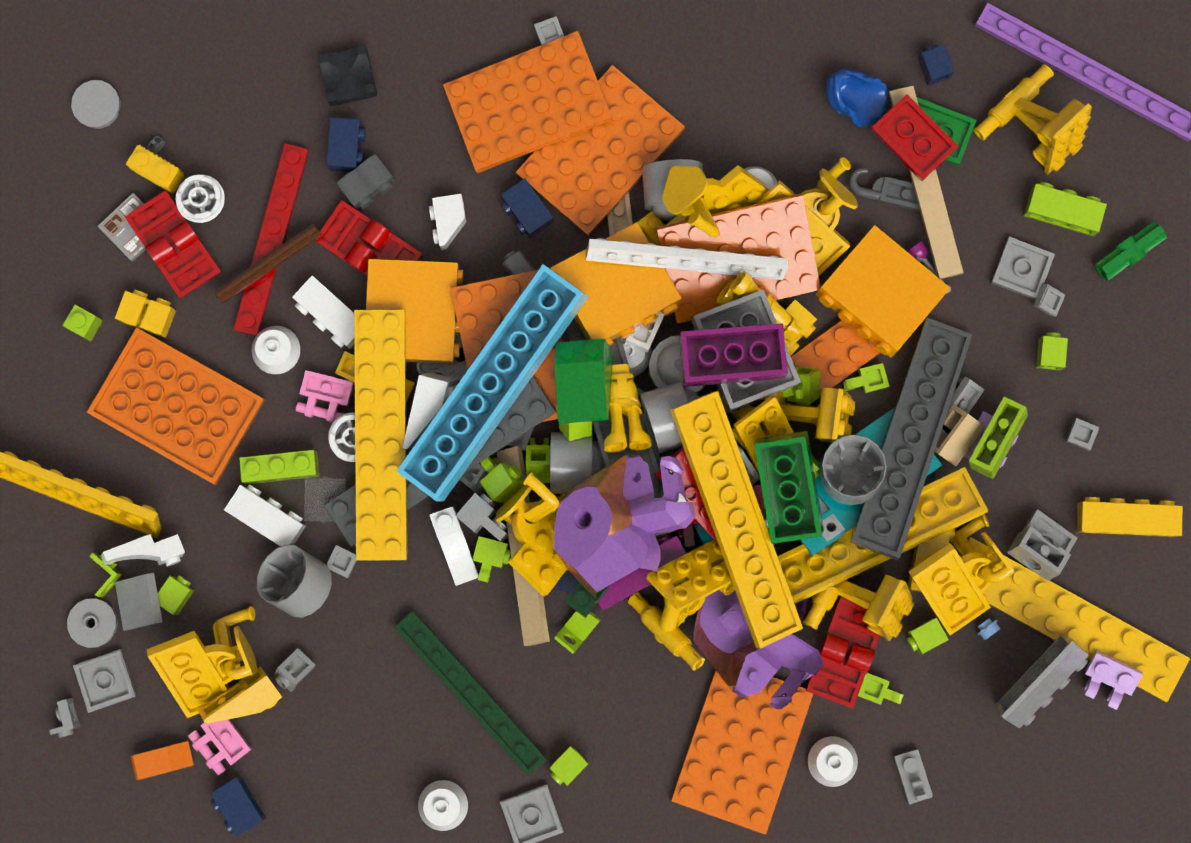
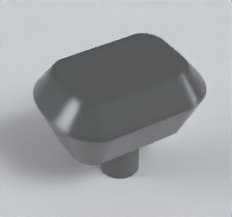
(156, 144)

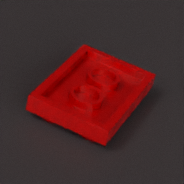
(914, 137)

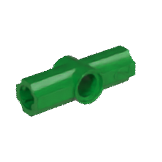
(1130, 251)

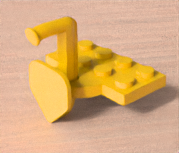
(696, 197)
(822, 212)
(534, 530)
(956, 583)
(201, 672)

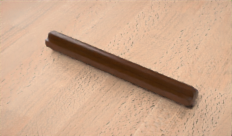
(267, 263)

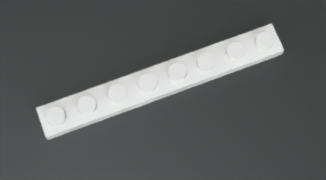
(685, 259)

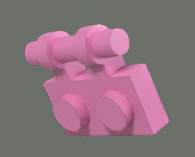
(324, 388)
(227, 740)

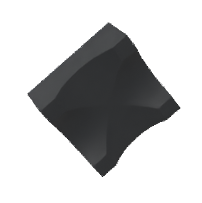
(347, 76)

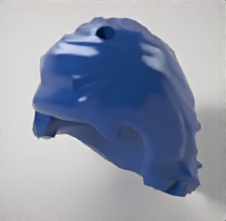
(857, 96)

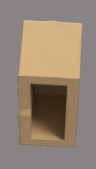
(963, 434)

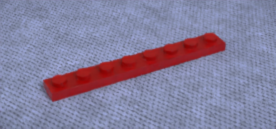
(272, 236)

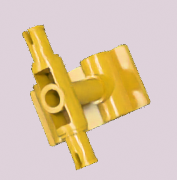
(1058, 132)
(829, 417)
(758, 422)
(684, 588)
(883, 608)

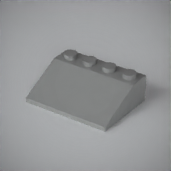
(746, 311)
(1041, 681)

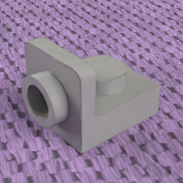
(473, 477)
(293, 670)
(66, 714)

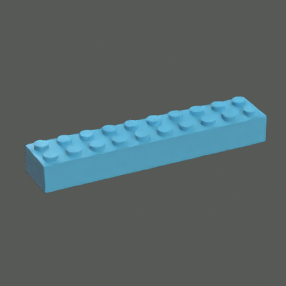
(492, 383)

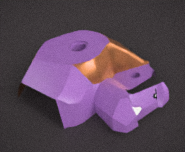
(612, 521)
(729, 647)

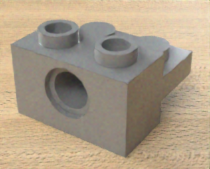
(477, 514)
(1043, 546)

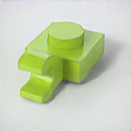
(870, 378)
(876, 690)

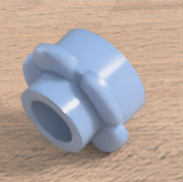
(988, 628)

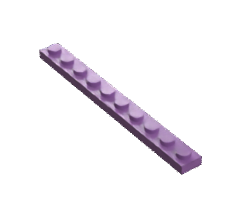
(1085, 71)

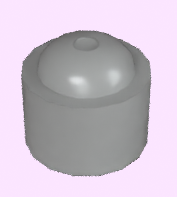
(654, 182)
(665, 365)
(657, 411)
(572, 461)
(852, 469)
(294, 581)

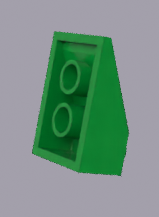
(583, 380)

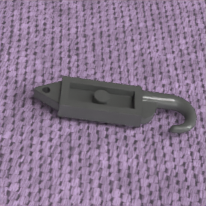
(886, 191)

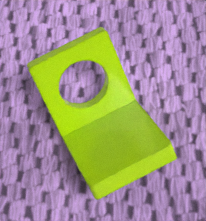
(110, 568)
(577, 630)

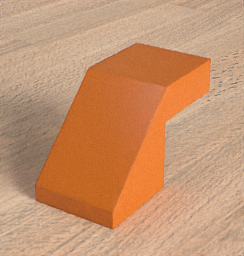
(162, 760)

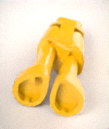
(743, 286)
(625, 401)

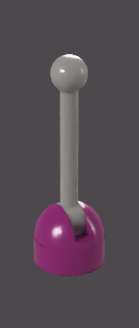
(920, 252)

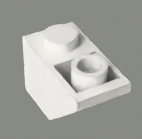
(449, 218)

